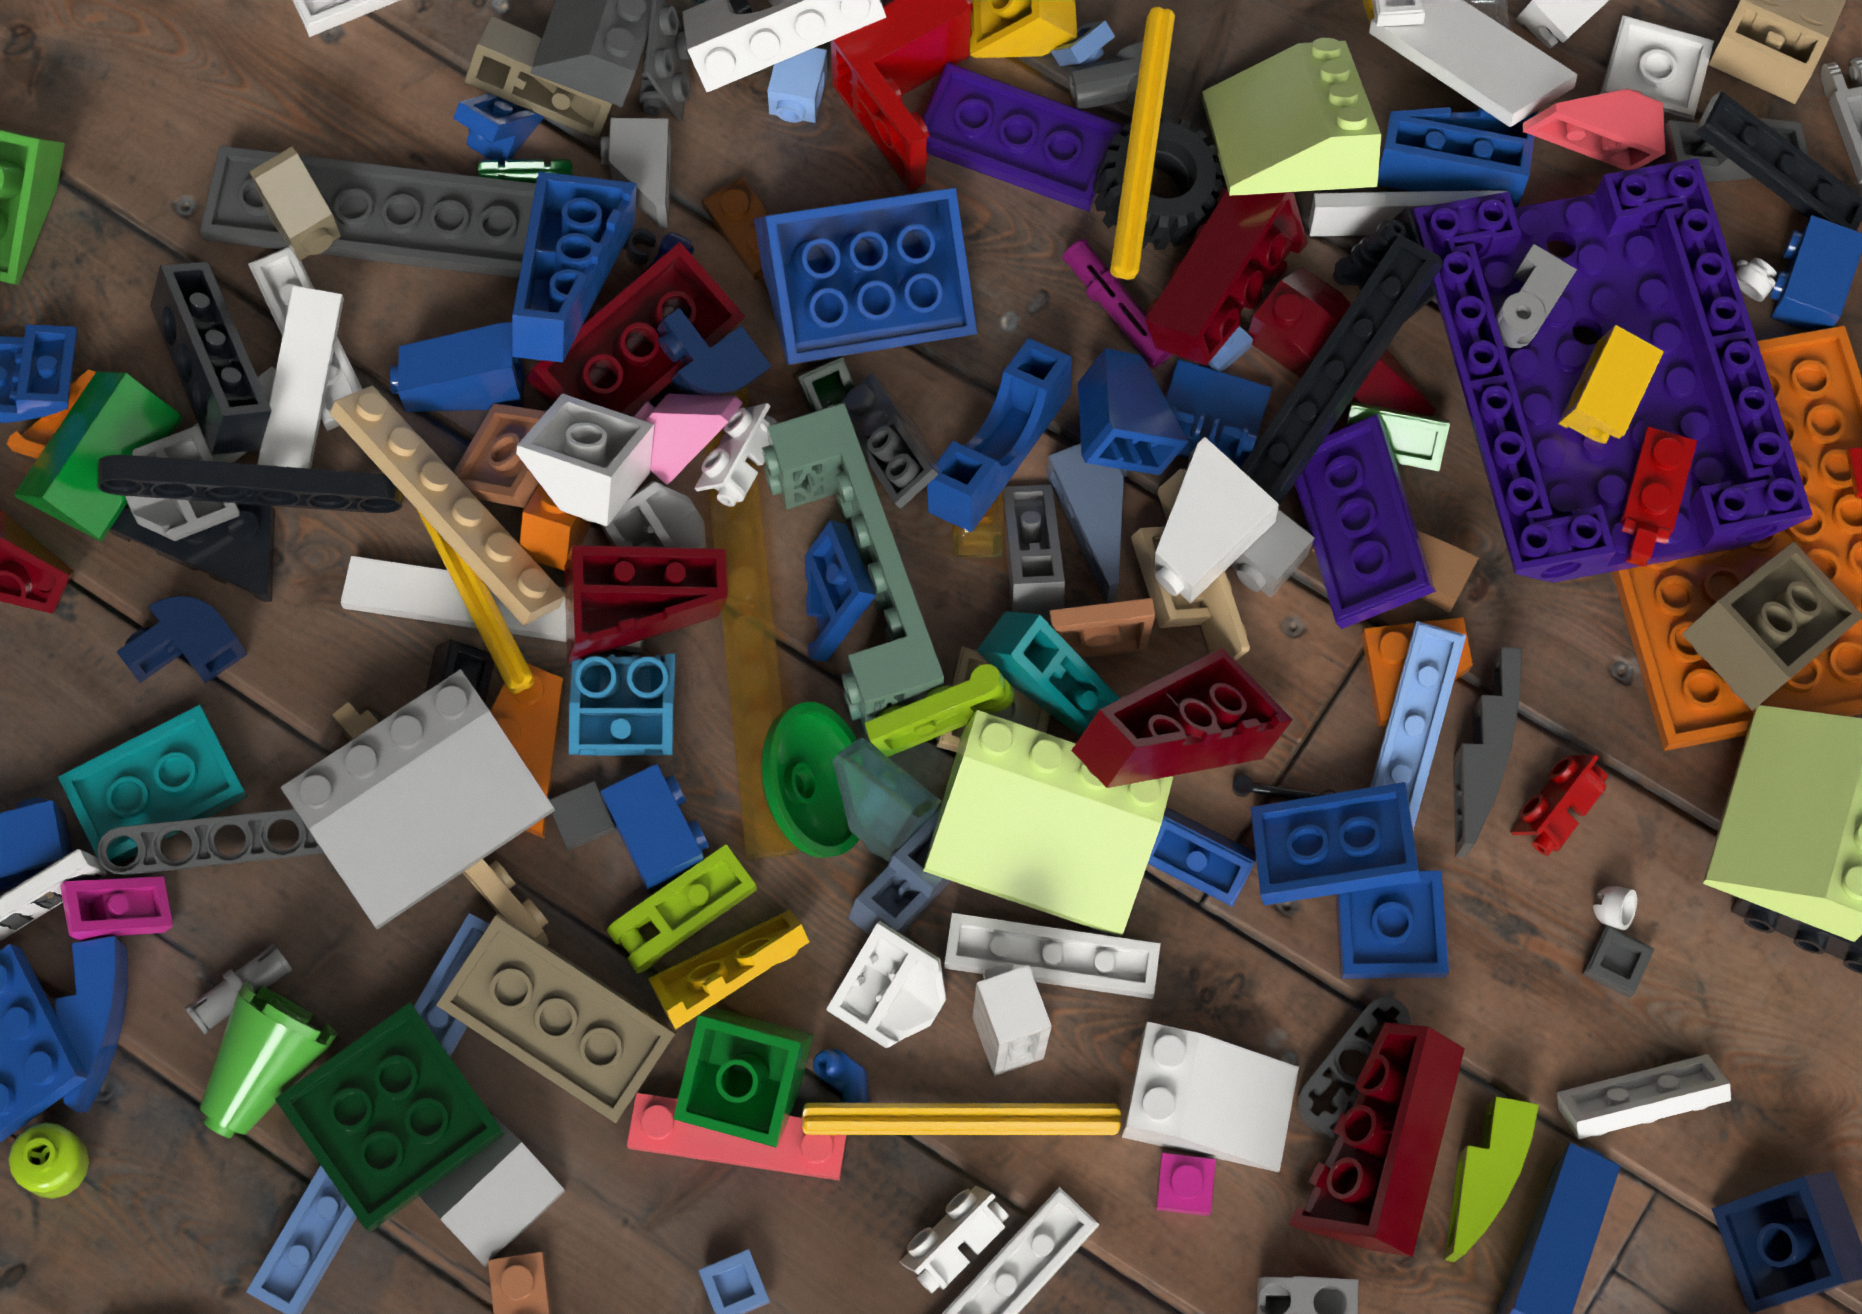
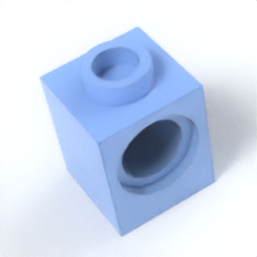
(798, 86)

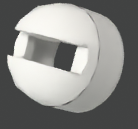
(1617, 906)

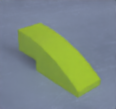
(1488, 1172)

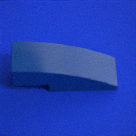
(95, 1013)

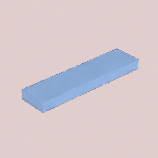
(1418, 711)

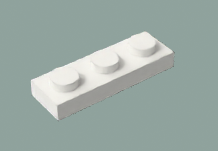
(1643, 1096)

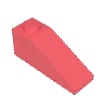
(1610, 127)

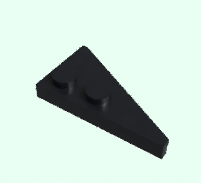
(230, 552)

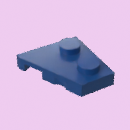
(836, 588)

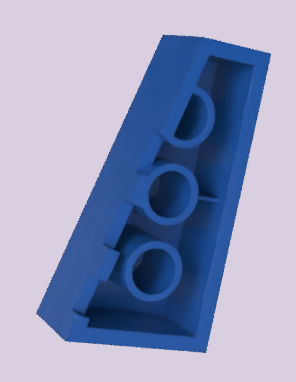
(567, 256)

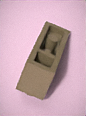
(504, 67)

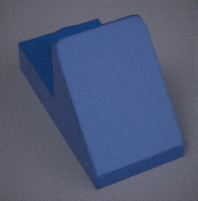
(496, 125)

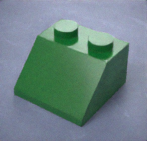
(742, 1076)

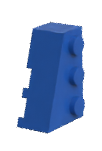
(1454, 152)

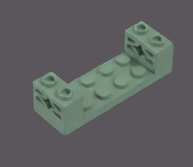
(823, 458)

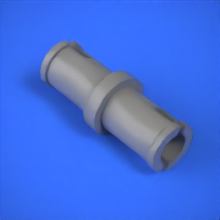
(219, 1001)

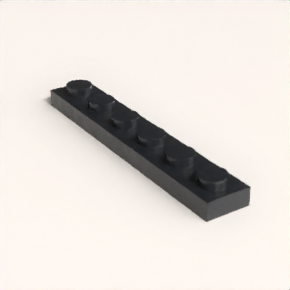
(1341, 367)

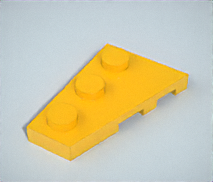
(719, 971)

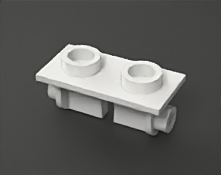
(726, 465)
(937, 1248)

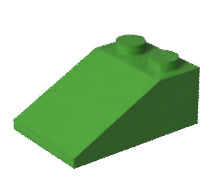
(27, 189)

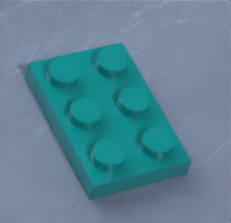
(151, 779)

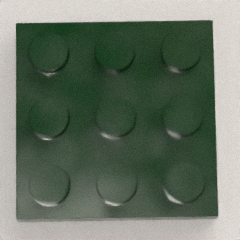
(389, 1117)

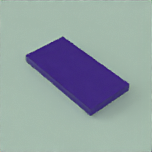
(1017, 136)
(1362, 524)

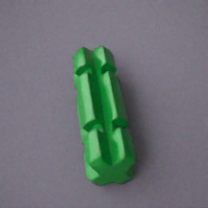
(523, 169)

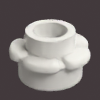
(1755, 278)

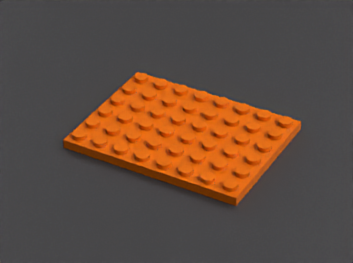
(1821, 411)

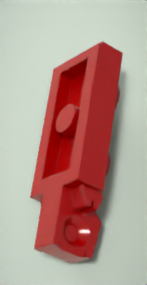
(1655, 491)

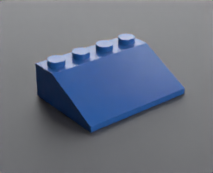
(867, 275)

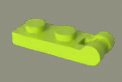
(940, 712)
(683, 907)

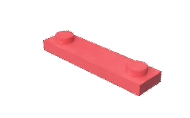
(797, 1153)

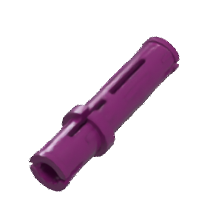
(1084, 261)

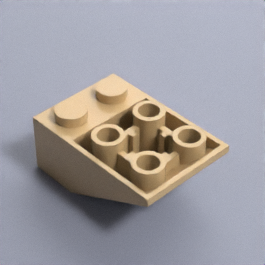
(1776, 43)

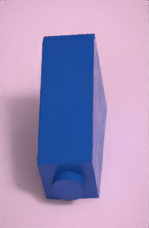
(460, 371)
(1126, 416)

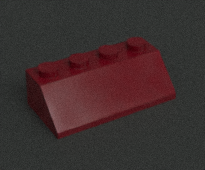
(618, 349)

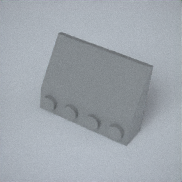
(418, 799)

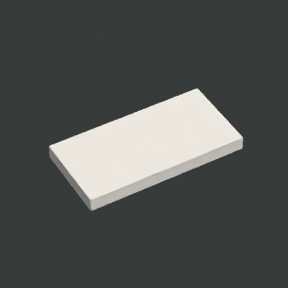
(1480, 59)

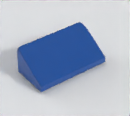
(1201, 857)

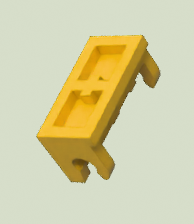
(1611, 386)

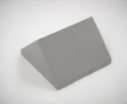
(494, 1196)

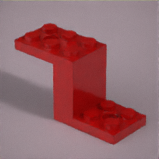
(889, 60)

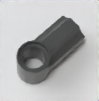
(1106, 79)

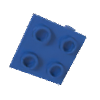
(1217, 408)

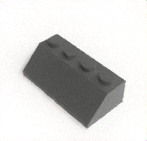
(594, 46)

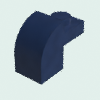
(714, 370)
(184, 628)

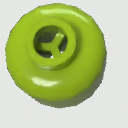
(52, 1175)

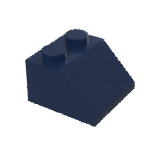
(1791, 1241)

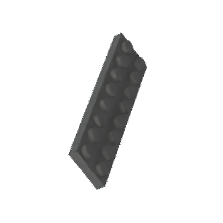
(384, 213)

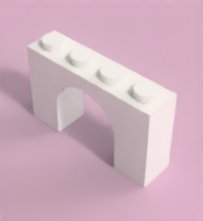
(736, 45)

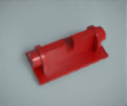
(1572, 784)

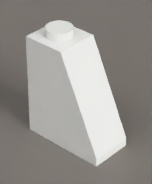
(1210, 523)

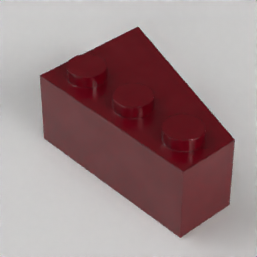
(638, 593)

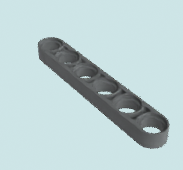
(204, 849)

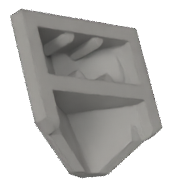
(173, 516)
(657, 519)

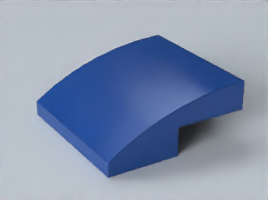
(36, 372)

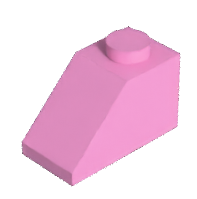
(684, 428)

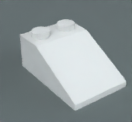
(1210, 1098)

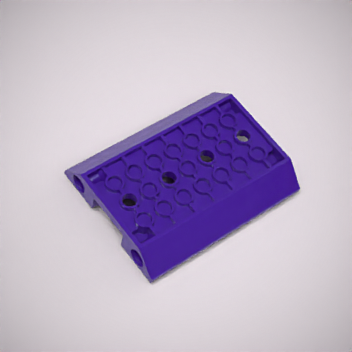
(1662, 271)

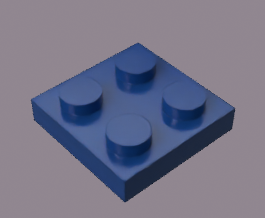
(1394, 931)

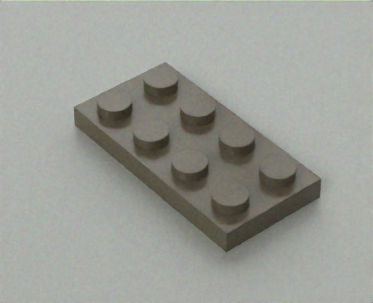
(556, 1018)

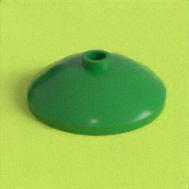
(802, 779)

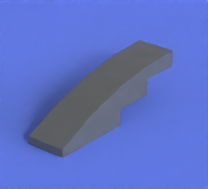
(1481, 765)

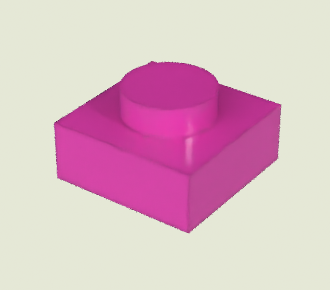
(1185, 1184)

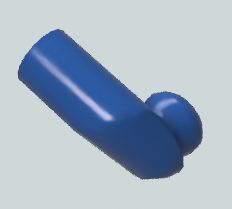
(843, 1074)

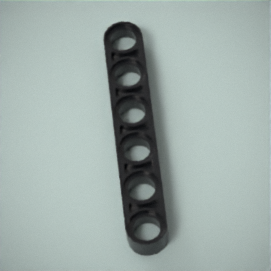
(247, 484)

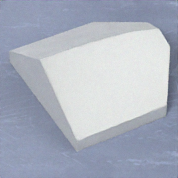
(890, 988)

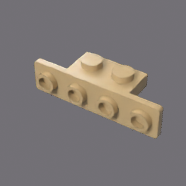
(1212, 609)

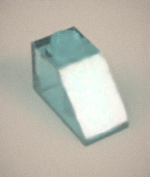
(881, 799)

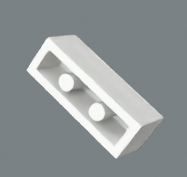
(1010, 1018)

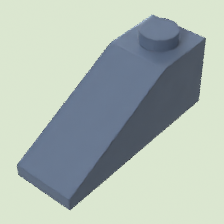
(1093, 507)

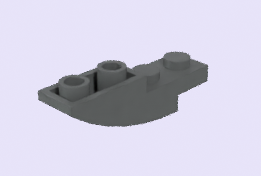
(890, 441)

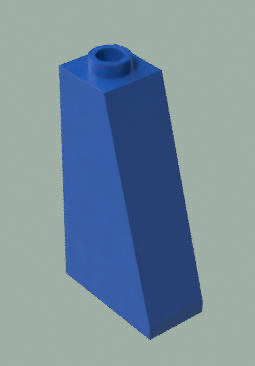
(1561, 1235)

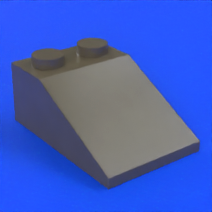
(1772, 625)

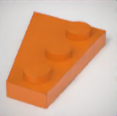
(532, 727)

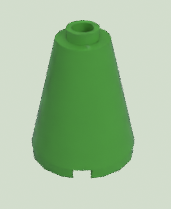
(259, 1058)

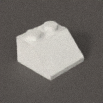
(588, 457)

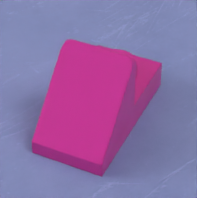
(116, 907)

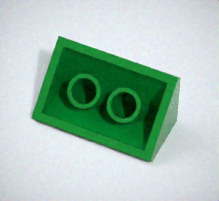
(106, 420)

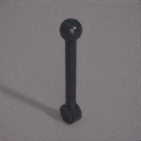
(1243, 786)

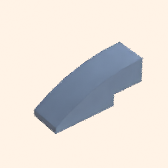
(902, 888)

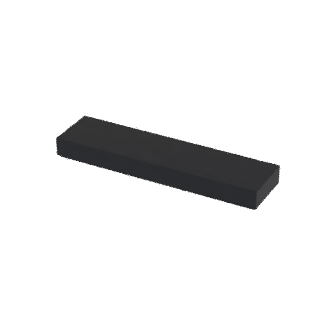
(1778, 163)

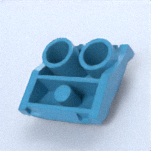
(613, 714)

